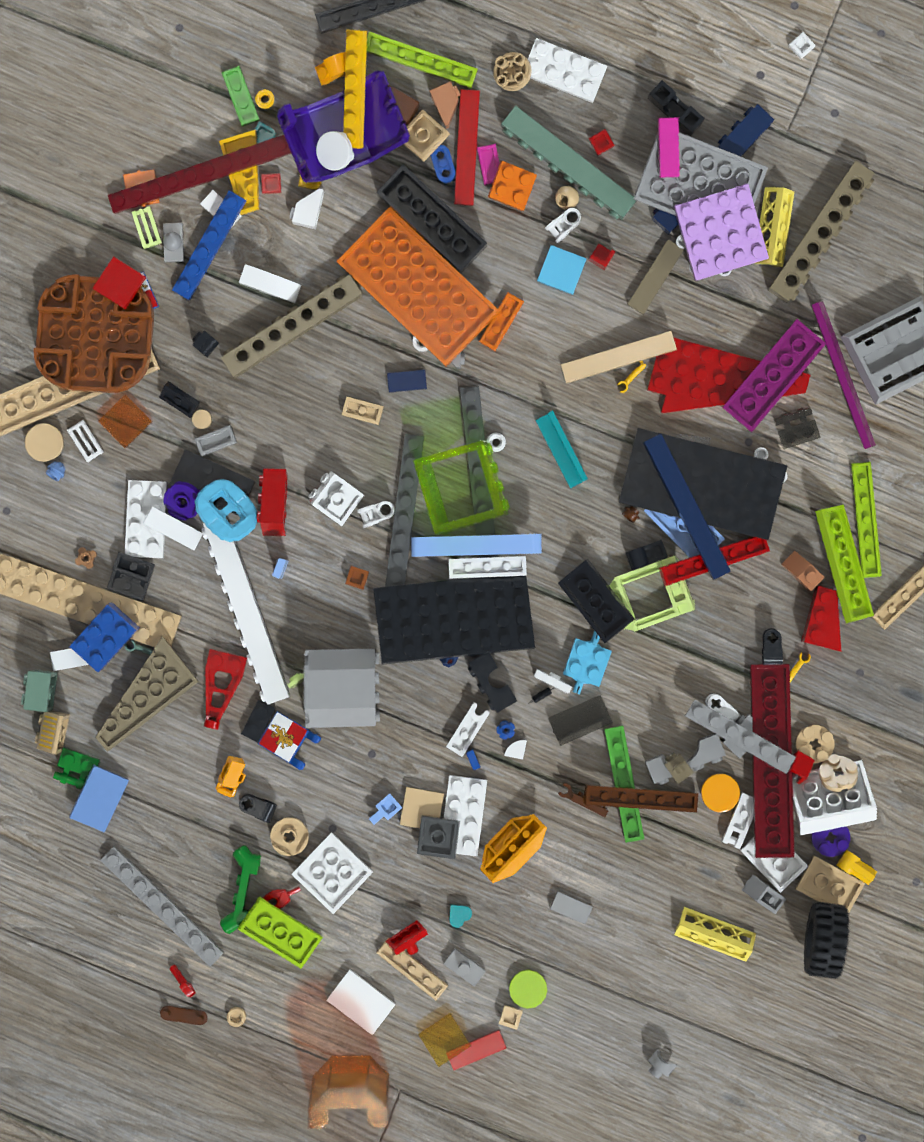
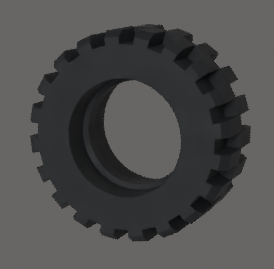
(826, 940)

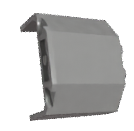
(340, 688)

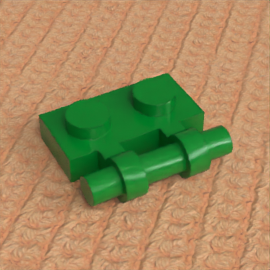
(76, 762)

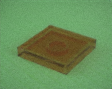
(125, 421)

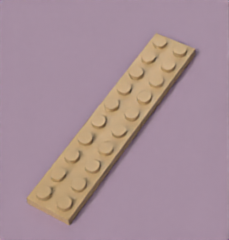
(42, 399)
(81, 600)

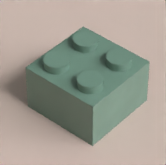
(39, 690)

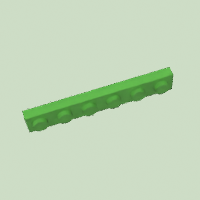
(624, 779)

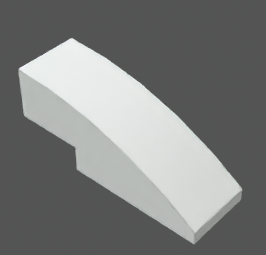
(269, 283)

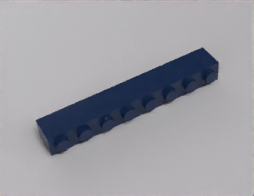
(737, 142)

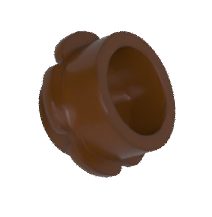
(631, 514)

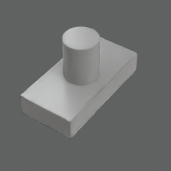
(464, 967)

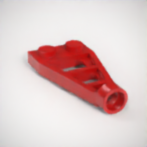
(226, 663)

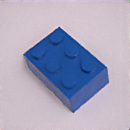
(104, 637)

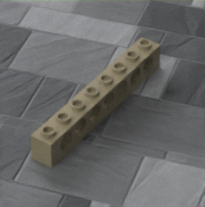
(856, 173)
(287, 336)

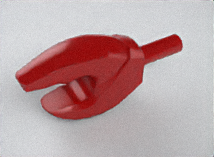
(282, 896)

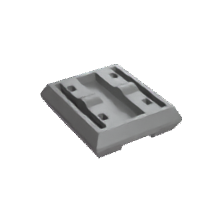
(891, 352)

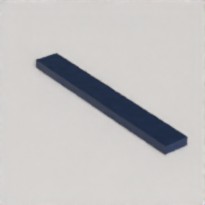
(686, 507)

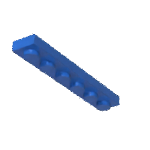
(209, 245)

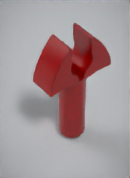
(186, 987)

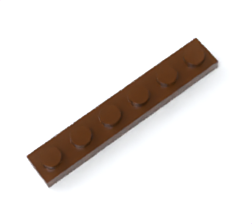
(640, 798)

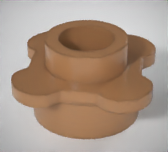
(91, 557)

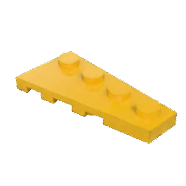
(244, 182)

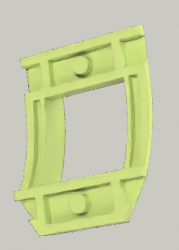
(678, 594)

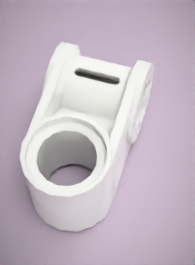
(563, 224)
(375, 514)
(723, 708)

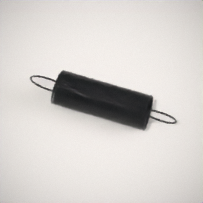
(543, 694)

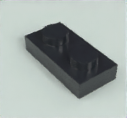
(179, 399)
(258, 721)

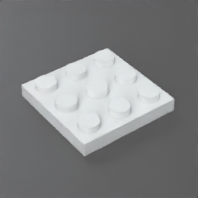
(332, 873)

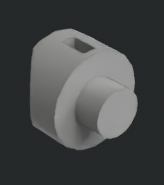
(659, 1065)

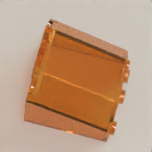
(350, 1083)

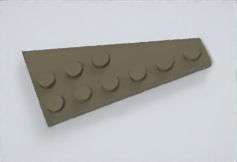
(154, 687)

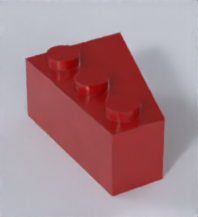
(273, 502)

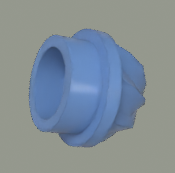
(56, 470)

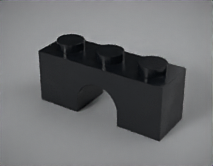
(666, 100)
(498, 697)

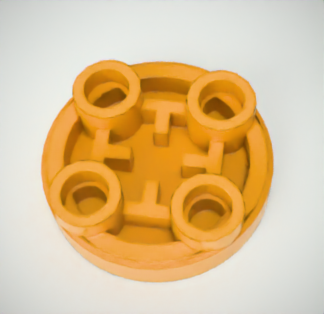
(720, 792)

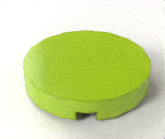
(528, 989)

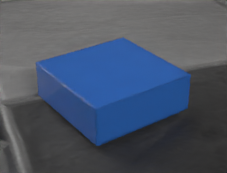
(473, 759)

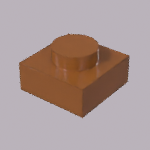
(357, 577)

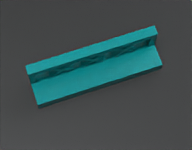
(561, 449)

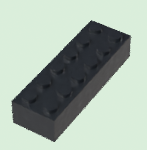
(432, 219)

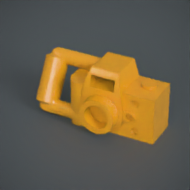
(231, 776)

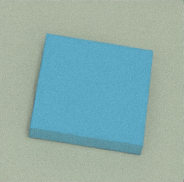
(561, 270)

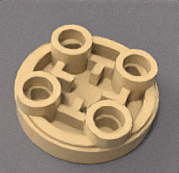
(512, 71)
(44, 442)

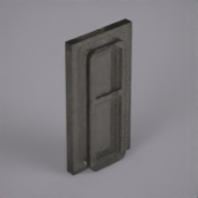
(580, 720)

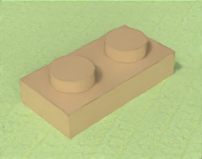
(362, 410)

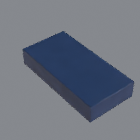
(407, 381)

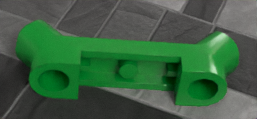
(250, 865)

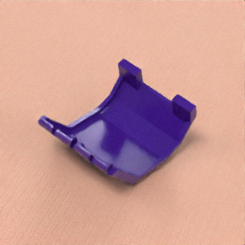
(307, 124)

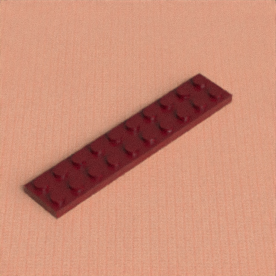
(771, 786)

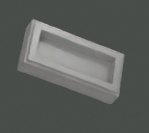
(215, 440)
(571, 907)

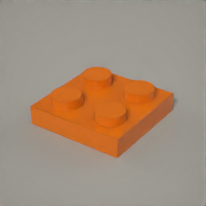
(512, 185)

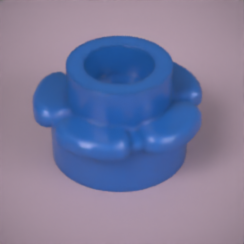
(500, 729)

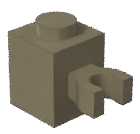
(677, 767)

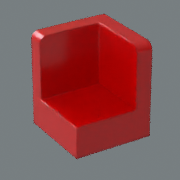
(601, 256)
(801, 766)

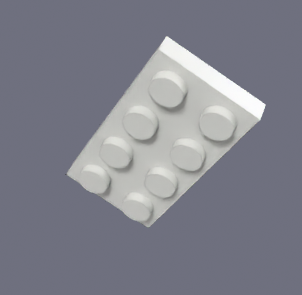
(566, 70)
(141, 539)
(466, 803)

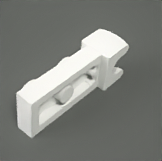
(467, 730)

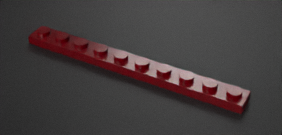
(199, 174)

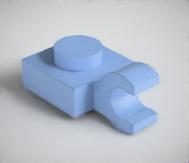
(386, 808)

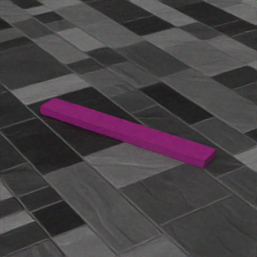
(843, 375)

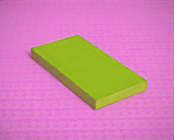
(280, 932)

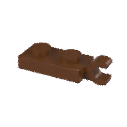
(579, 799)

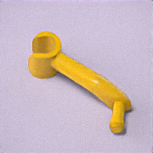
(633, 374)
(798, 665)

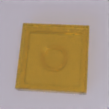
(444, 1040)

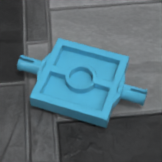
(587, 662)

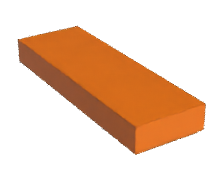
(501, 322)

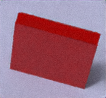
(119, 283)

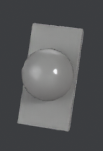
(173, 242)

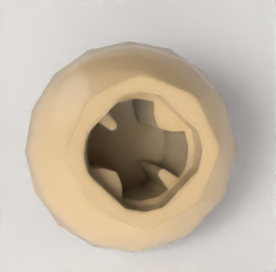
(567, 197)

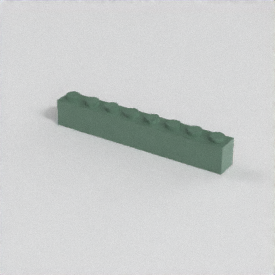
(568, 163)

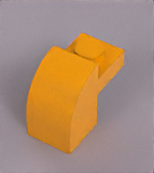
(331, 68)

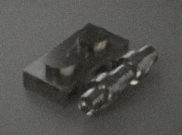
(797, 434)

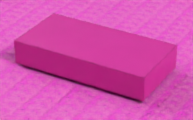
(488, 162)

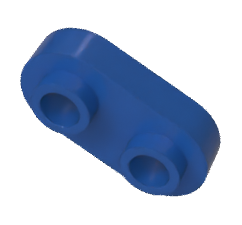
(443, 164)

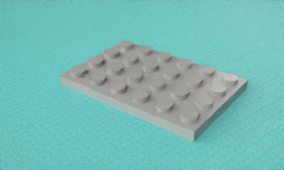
(702, 173)

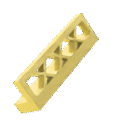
(780, 223)
(714, 938)

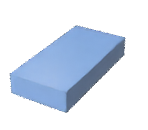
(280, 568)

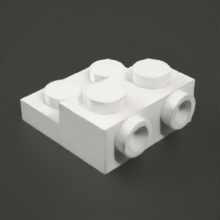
(335, 498)

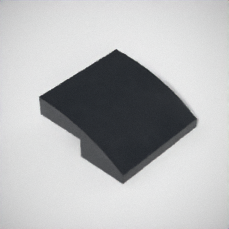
(131, 576)

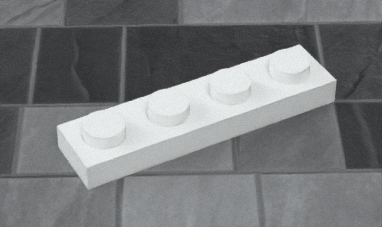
(487, 567)

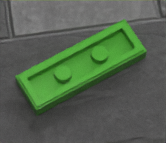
(240, 96)

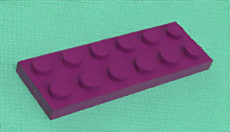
(774, 375)

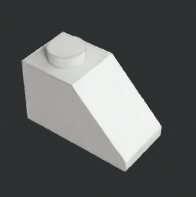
(308, 210)

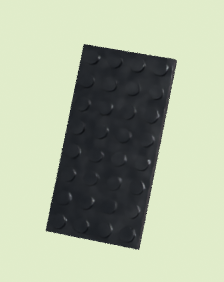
(729, 487)
(453, 618)

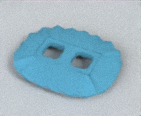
(216, 519)

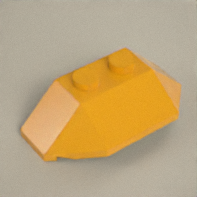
(512, 847)

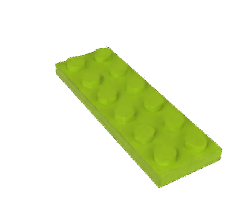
(844, 563)

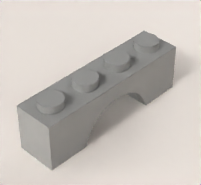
(708, 750)

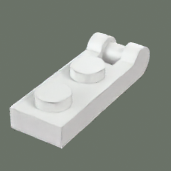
(740, 821)

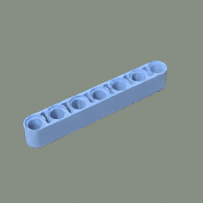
(476, 545)

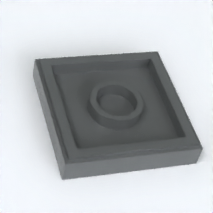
(438, 837)

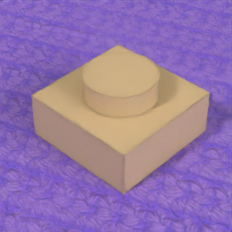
(510, 1017)

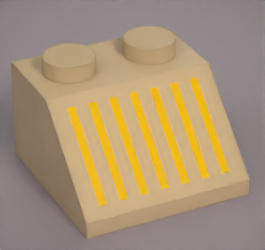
(52, 731)

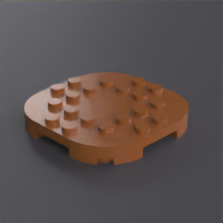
(91, 341)

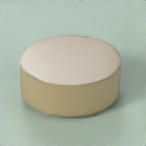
(201, 419)
(236, 1016)

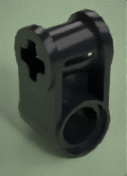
(772, 651)
(261, 809)

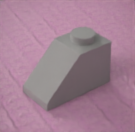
(763, 894)

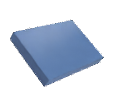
(98, 798)

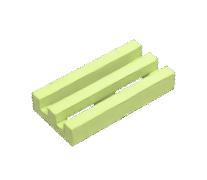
(141, 212)

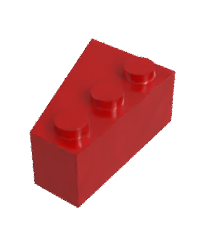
(823, 620)

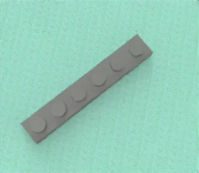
(740, 736)

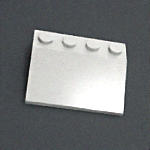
(823, 809)

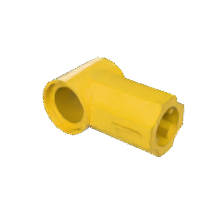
(853, 865)

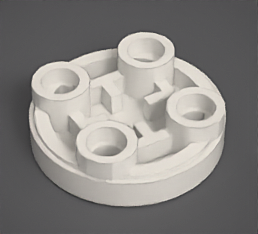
(334, 150)

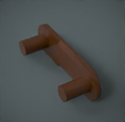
(183, 1015)

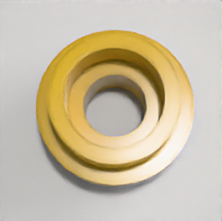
(260, 95)

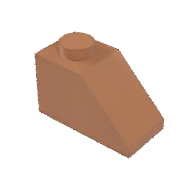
(446, 101)
(803, 571)

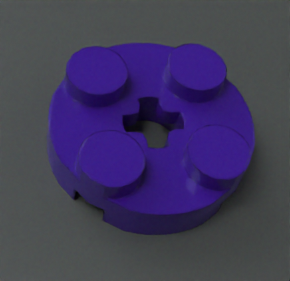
(173, 504)
(835, 848)

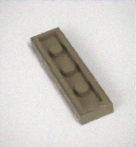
(655, 277)

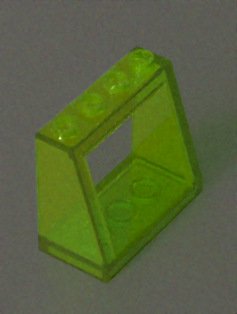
(433, 497)

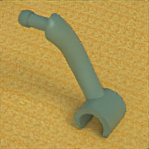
(138, 647)

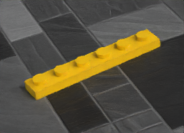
(355, 86)

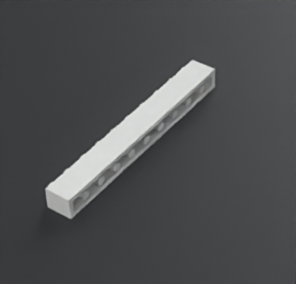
(247, 618)

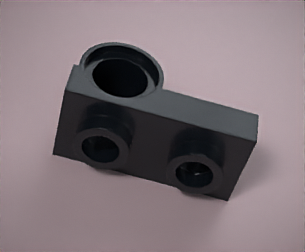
(204, 343)
(646, 555)

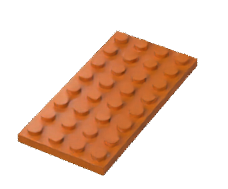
(418, 286)

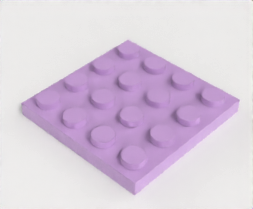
(721, 232)

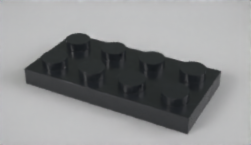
(201, 472)
(596, 601)

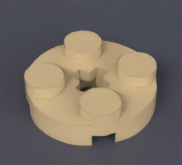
(824, 737)
(838, 763)
(299, 831)

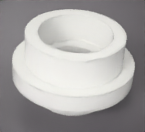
(500, 437)

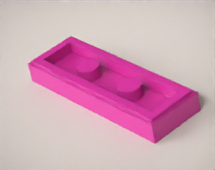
(668, 147)

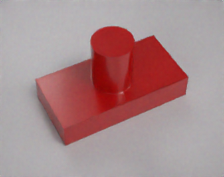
(407, 939)

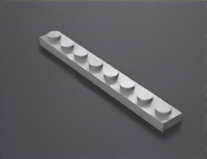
(162, 906)

